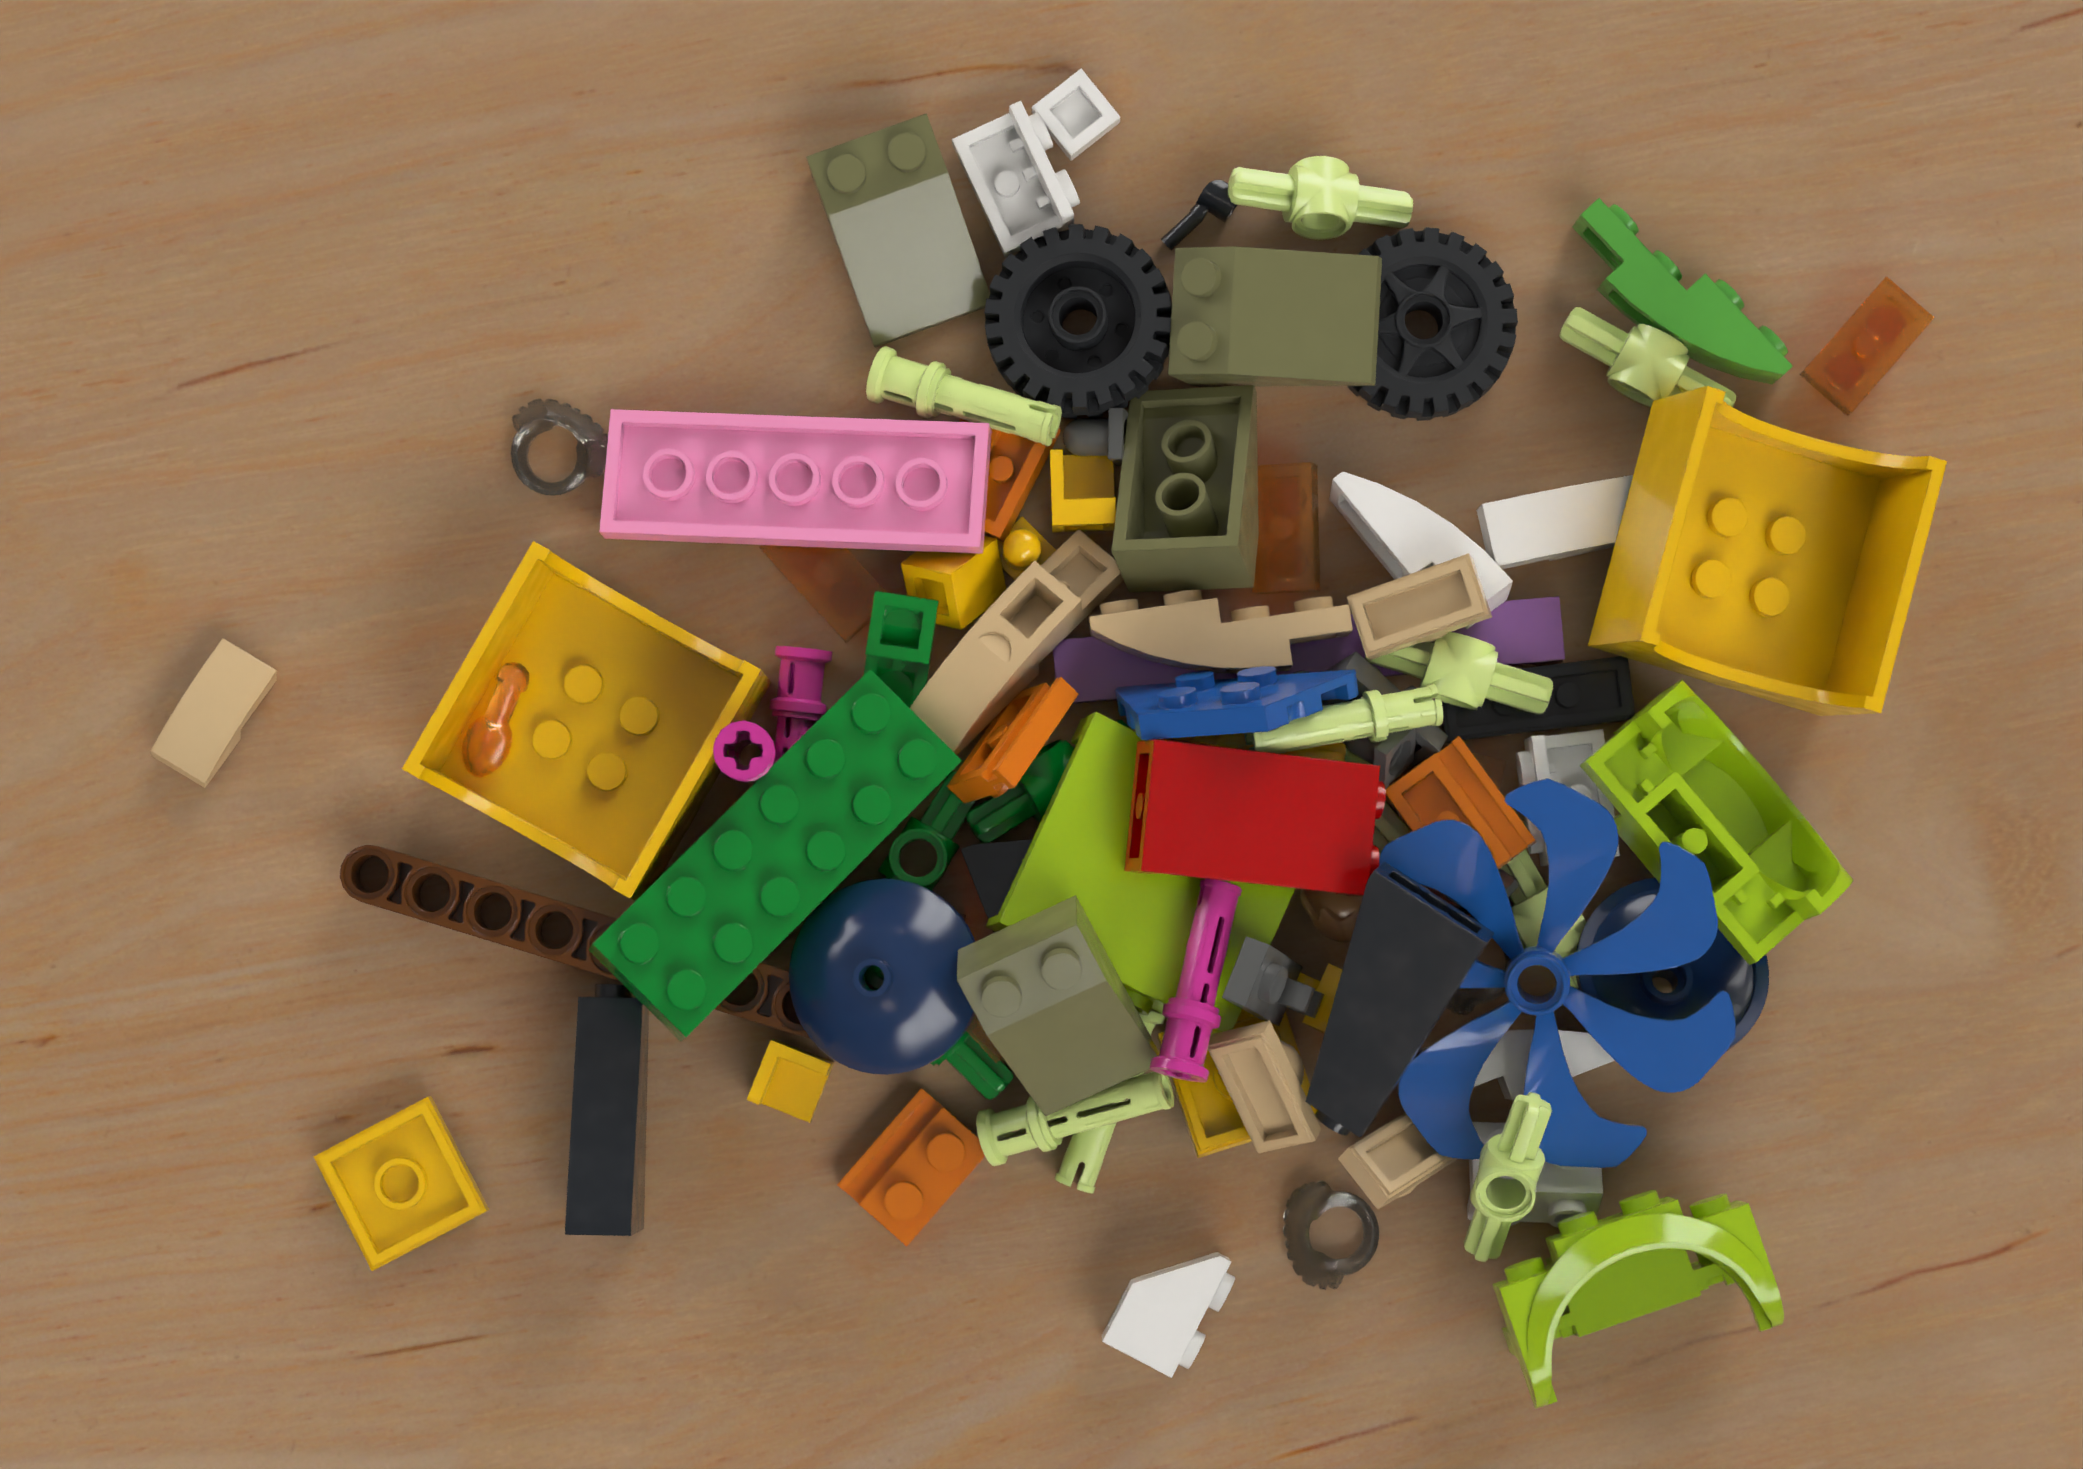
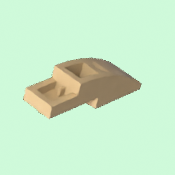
(1191, 634)
(1013, 637)

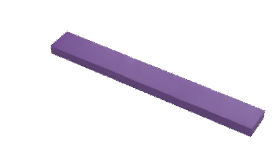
(1519, 629)

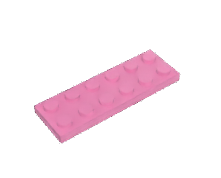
(796, 481)

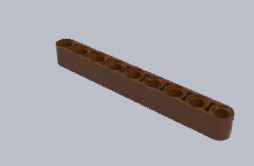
(524, 928)

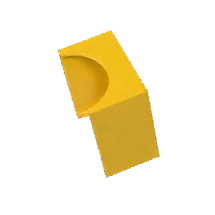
(1766, 557)
(610, 729)

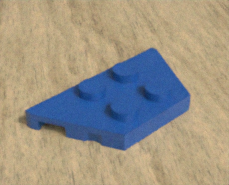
(1245, 704)

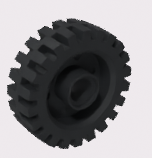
(1069, 274)
(1472, 317)

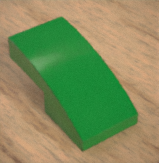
(901, 642)

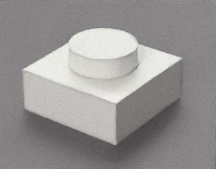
(1076, 114)

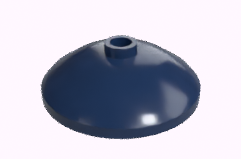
(916, 946)
(1691, 983)

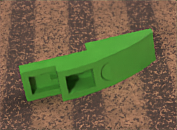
(1702, 318)

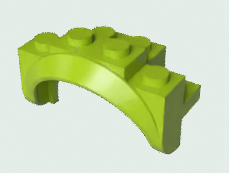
(1696, 785)
(1627, 1269)

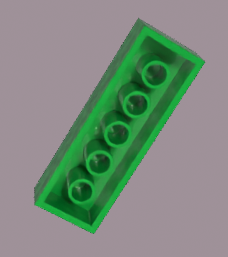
(774, 855)

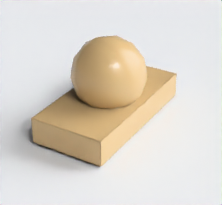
(1419, 607)
(1265, 1085)
(1392, 1161)

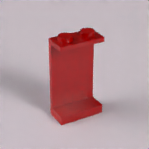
(1253, 817)

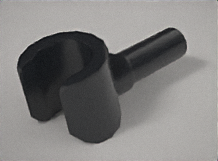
(1212, 200)

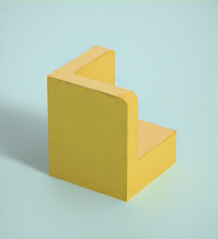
(1081, 492)
(960, 581)
(790, 1080)

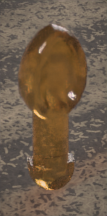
(490, 735)

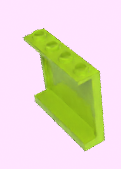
(1135, 915)

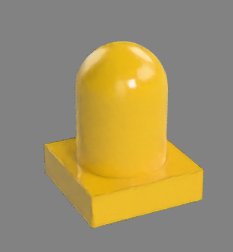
(1023, 548)

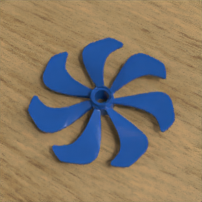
(1667, 934)

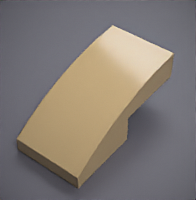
(213, 712)

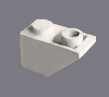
(1163, 1310)

